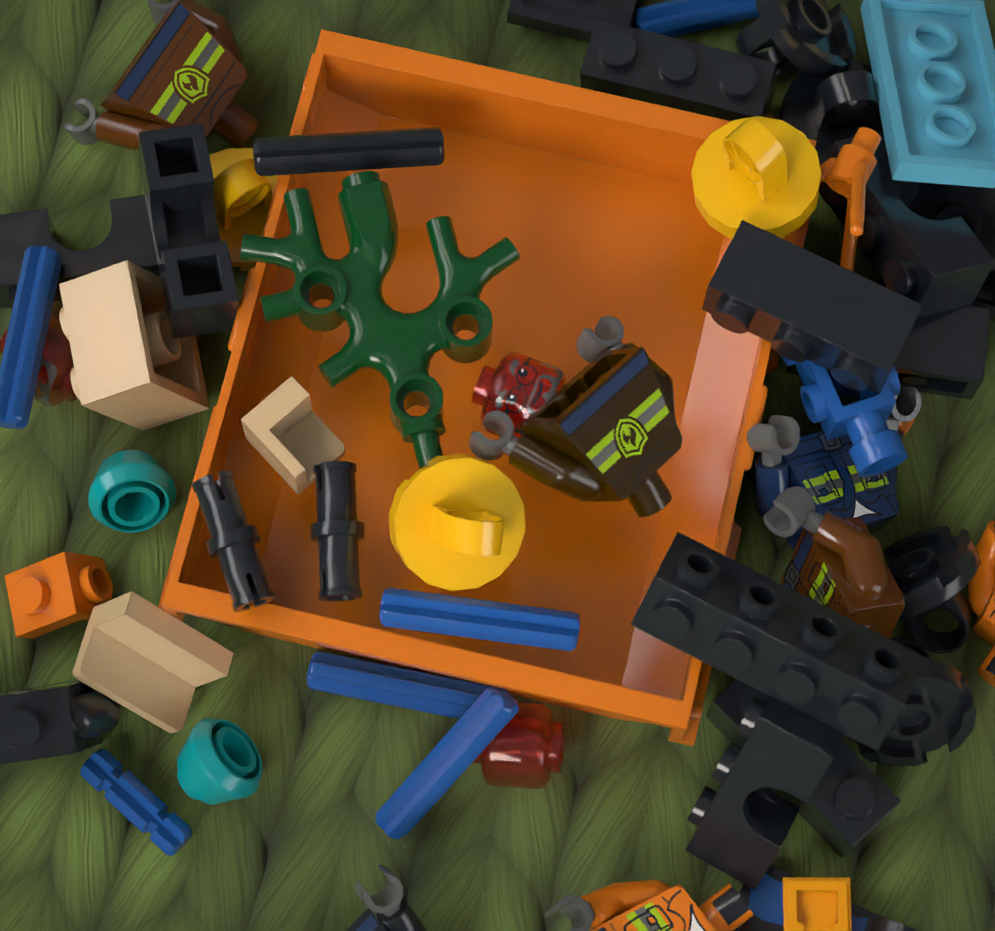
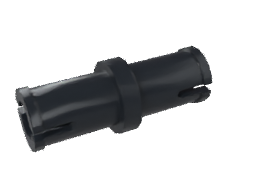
(337, 531)
(233, 541)

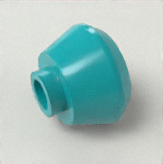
(131, 492)
(219, 763)

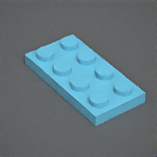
(934, 88)

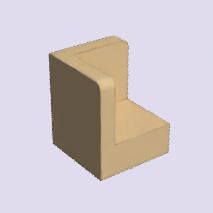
(291, 435)

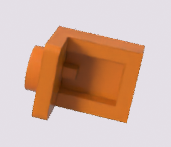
(56, 592)

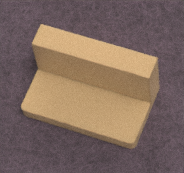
(147, 659)

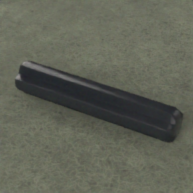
(348, 151)

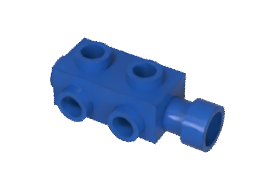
(874, 445)

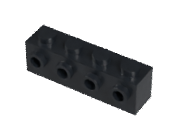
(778, 641)

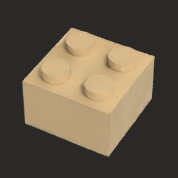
(126, 349)

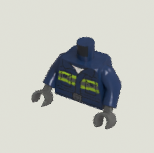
(825, 468)

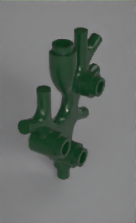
(381, 337)

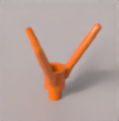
(849, 177)

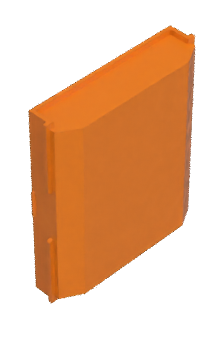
(602, 228)

